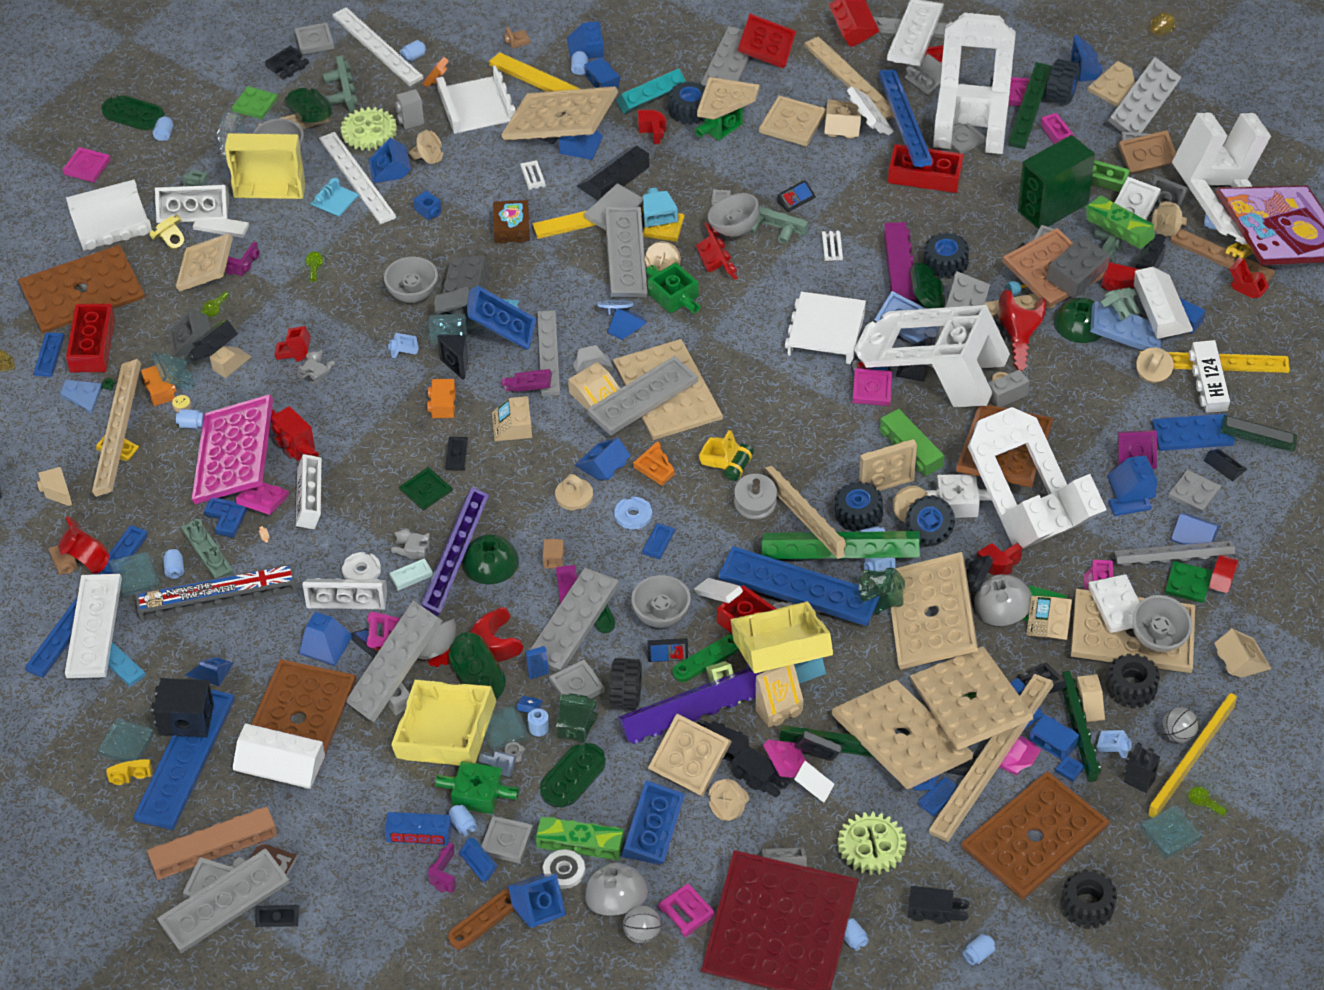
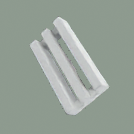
(535, 184)
(831, 235)

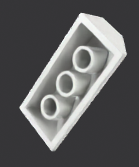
(192, 201)
(1161, 302)
(345, 593)
(278, 756)

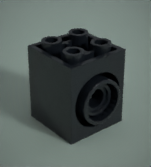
(183, 707)

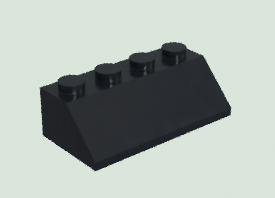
(619, 171)

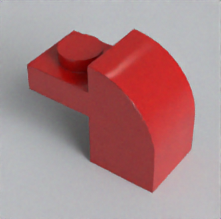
(652, 122)
(1245, 282)
(295, 346)
(1002, 561)
(1224, 573)

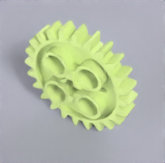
(368, 128)
(890, 839)

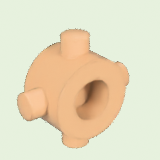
(263, 533)

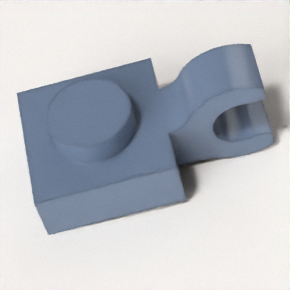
(499, 759)

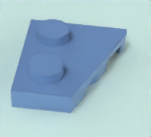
(81, 393)

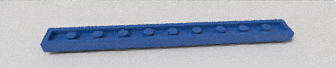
(905, 118)
(61, 633)

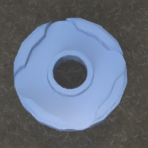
(633, 521)

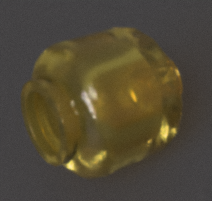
(1162, 24)

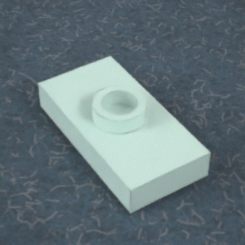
(411, 574)

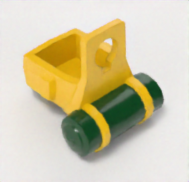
(726, 455)

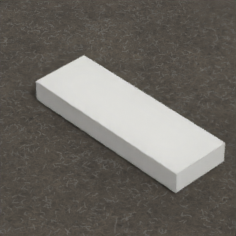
(221, 226)
(718, 590)

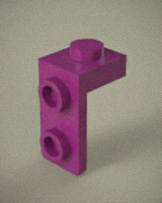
(238, 266)
(566, 578)
(441, 880)

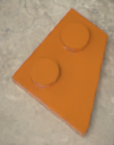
(438, 70)
(655, 465)

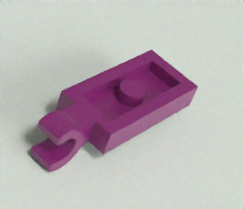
(528, 381)

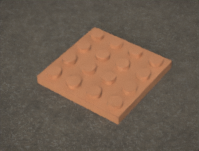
(1032, 262)

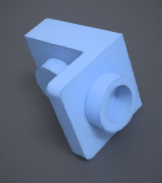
(403, 343)
(878, 564)
(1114, 742)

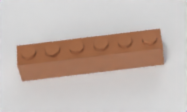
(212, 842)

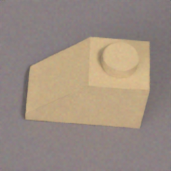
(227, 360)
(54, 486)
(1091, 696)

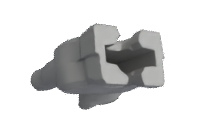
(314, 368)
(414, 546)

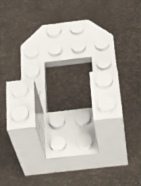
(971, 103)
(1206, 162)
(963, 348)
(1037, 517)

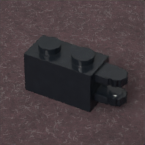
(1152, 253)
(212, 340)
(738, 739)
(1141, 768)
(758, 771)
(936, 905)

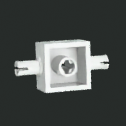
(960, 493)

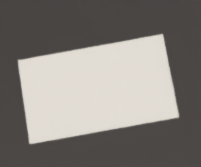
(814, 781)

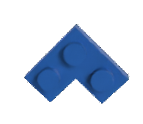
(229, 513)

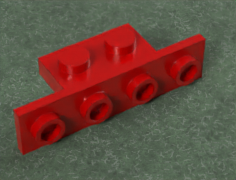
(713, 253)

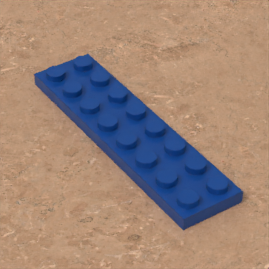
(797, 585)
(180, 770)

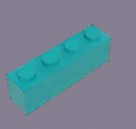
(649, 91)

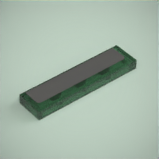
(1258, 433)

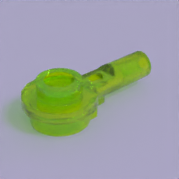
(314, 261)
(211, 307)
(1200, 797)

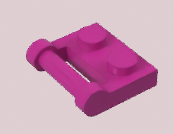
(388, 624)
(692, 905)

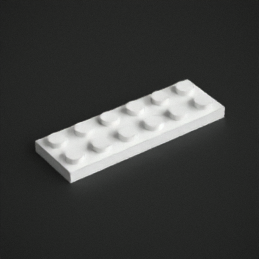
(915, 32)
(93, 626)

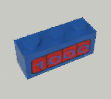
(418, 828)

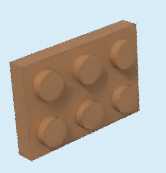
(1147, 152)

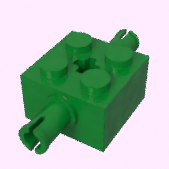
(722, 125)
(673, 288)
(477, 787)

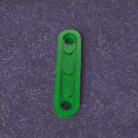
(706, 657)

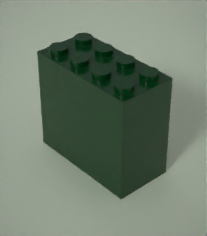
(1056, 182)

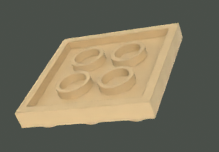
(792, 121)
(204, 262)
(889, 465)
(689, 755)

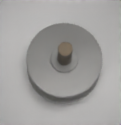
(755, 496)

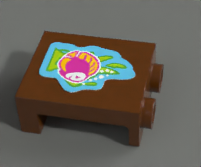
(511, 221)

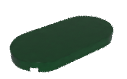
(308, 105)
(132, 112)
(927, 287)
(476, 663)
(572, 775)

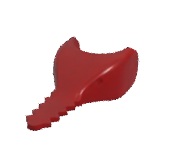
(1020, 324)
(83, 547)
(486, 628)

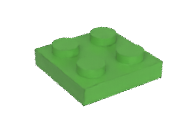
(255, 102)

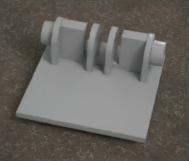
(925, 76)

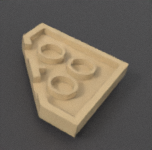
(1114, 83)
(725, 96)

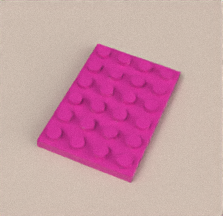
(232, 449)

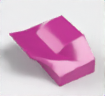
(1055, 127)
(1099, 570)
(1020, 756)

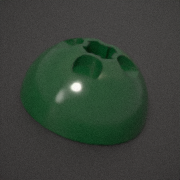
(1074, 321)
(490, 559)

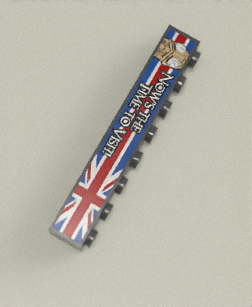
(216, 592)

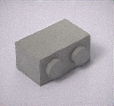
(410, 109)
(1009, 388)

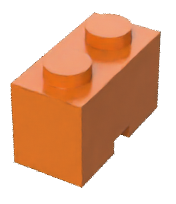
(159, 390)
(442, 398)

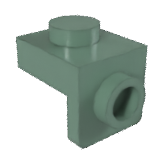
(195, 178)

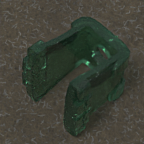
(885, 583)
(575, 717)

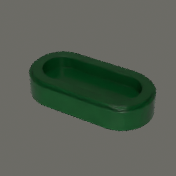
(605, 622)

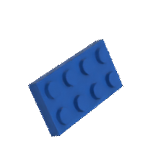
(1191, 432)

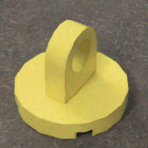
(167, 229)

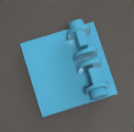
(334, 198)

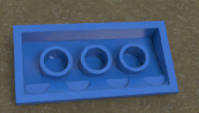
(500, 316)
(653, 823)

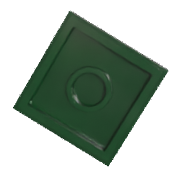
(425, 488)

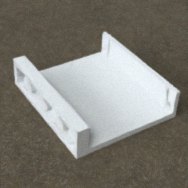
(476, 102)
(108, 215)
(826, 324)

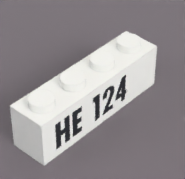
(1209, 376)
(308, 492)

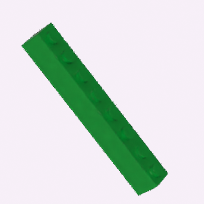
(858, 545)

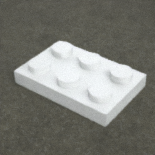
(870, 111)
(1138, 197)
(1115, 601)

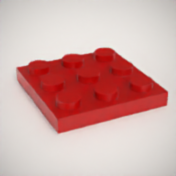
(766, 41)

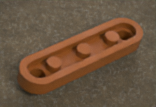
(481, 920)

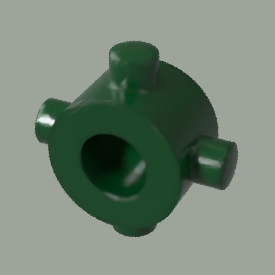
(108, 384)

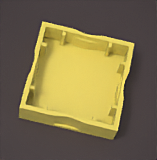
(265, 166)
(781, 637)
(444, 722)

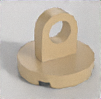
(427, 147)
(1168, 219)
(662, 255)
(1154, 365)
(574, 493)
(905, 498)
(727, 799)

